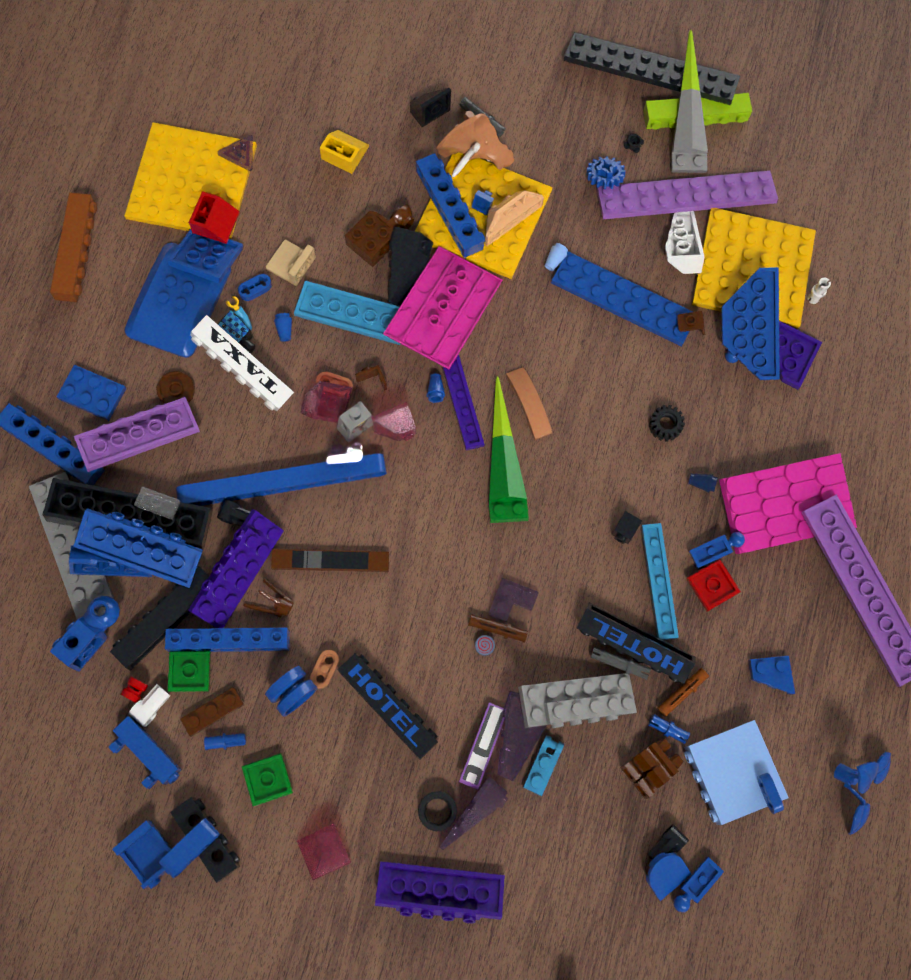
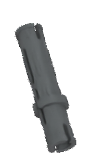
(470, 106)
(621, 663)

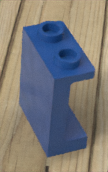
(143, 852)

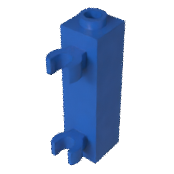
(148, 752)

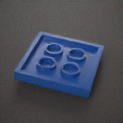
(205, 256)

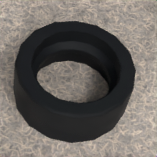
(452, 807)

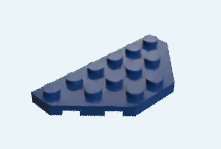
(752, 324)

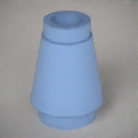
(556, 256)

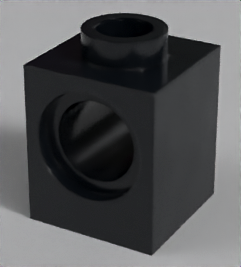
(626, 528)

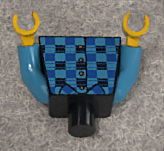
(238, 325)

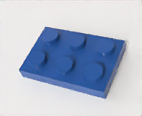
(91, 392)

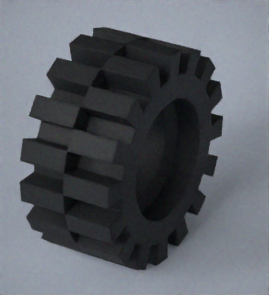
(674, 416)

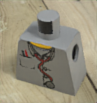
(356, 421)

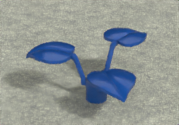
(863, 776)

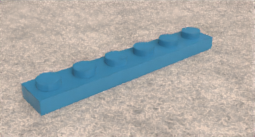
(659, 581)

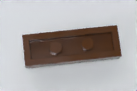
(212, 712)

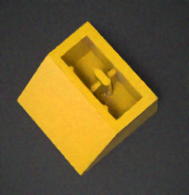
(343, 150)

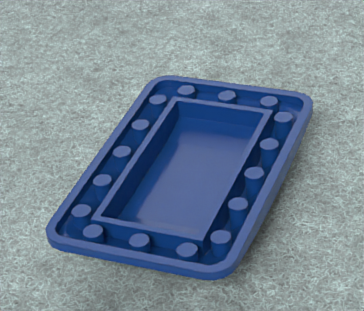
(172, 306)

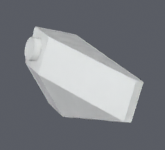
(684, 244)

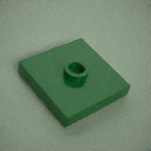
(189, 671)
(267, 779)

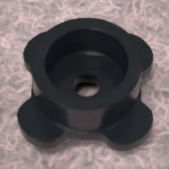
(634, 138)

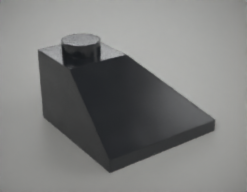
(431, 106)

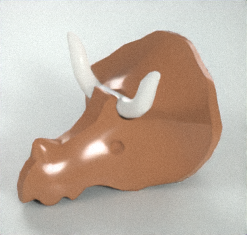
(475, 139)

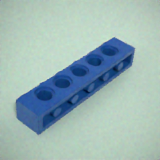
(433, 166)
(9, 421)
(228, 639)

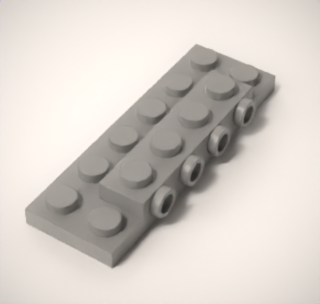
(577, 701)

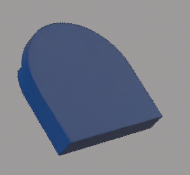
(666, 874)

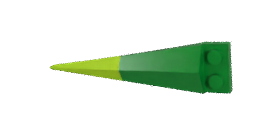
(507, 488)

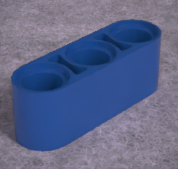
(189, 848)

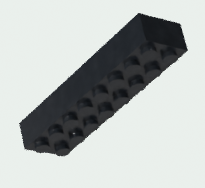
(70, 499)

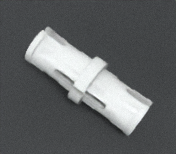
(819, 290)

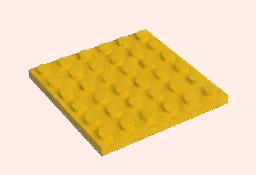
(175, 172)
(742, 244)
(506, 251)

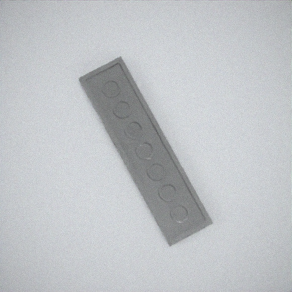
(80, 588)

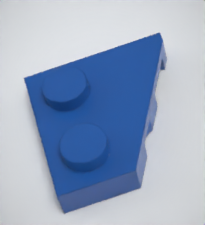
(773, 672)

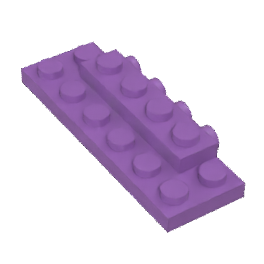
(136, 434)

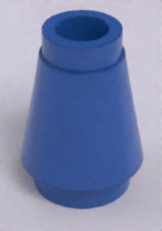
(283, 325)
(435, 389)

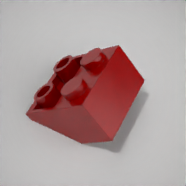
(213, 218)

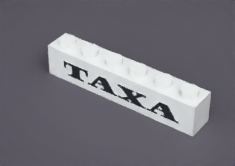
(241, 363)

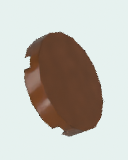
(175, 386)

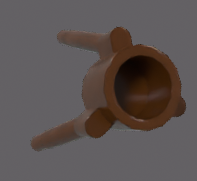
(282, 605)

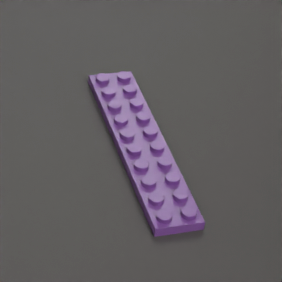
(687, 194)
(863, 585)

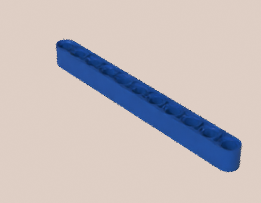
(280, 481)

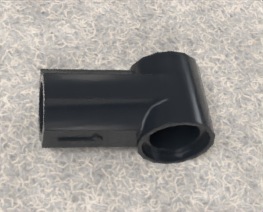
(232, 513)
(671, 841)

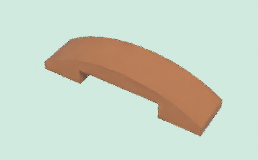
(530, 402)

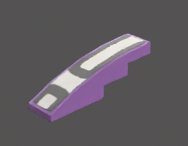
(483, 746)

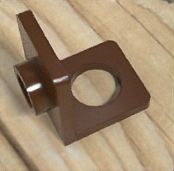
(691, 321)
(369, 372)

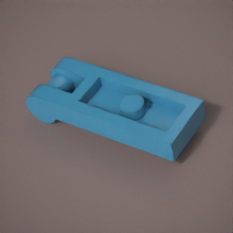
(543, 766)

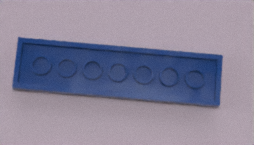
(620, 297)

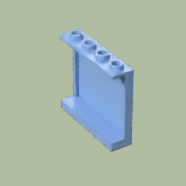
(729, 770)

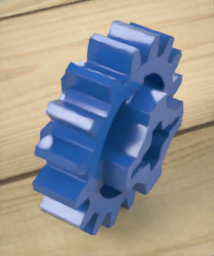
(605, 172)

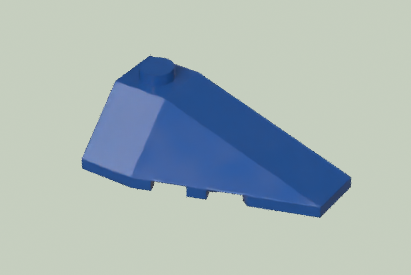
(86, 563)

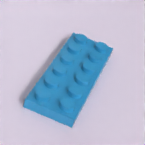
(345, 310)

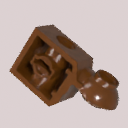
(373, 233)

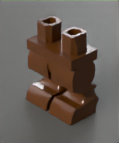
(659, 765)

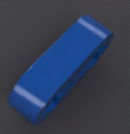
(254, 286)
(770, 793)

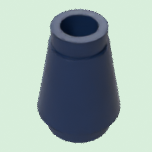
(703, 481)

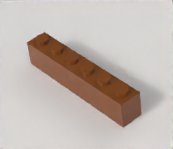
(73, 247)

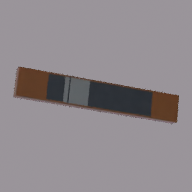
(330, 560)

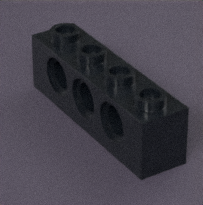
(229, 863)

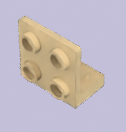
(291, 262)

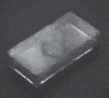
(157, 502)

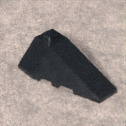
(408, 260)

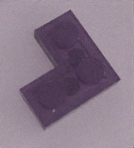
(509, 594)

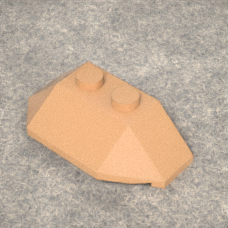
(510, 213)

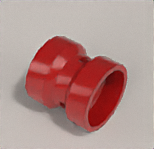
(130, 693)

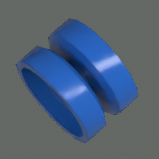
(291, 691)

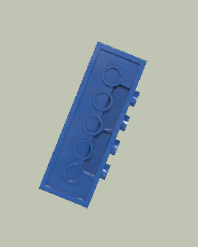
(138, 546)

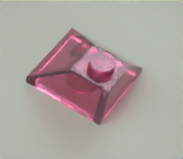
(326, 401)
(395, 423)
(324, 851)

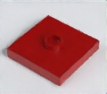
(713, 585)

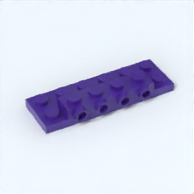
(236, 570)
(440, 892)

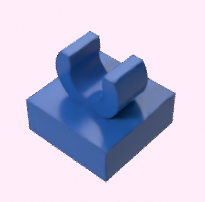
(483, 201)

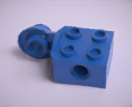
(87, 632)

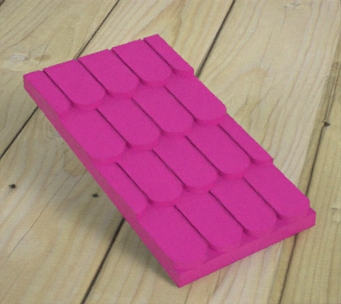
(443, 307)
(770, 501)

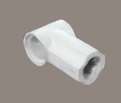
(145, 710)

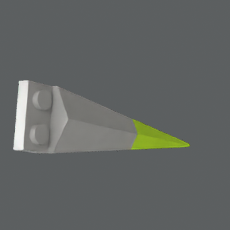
(689, 140)

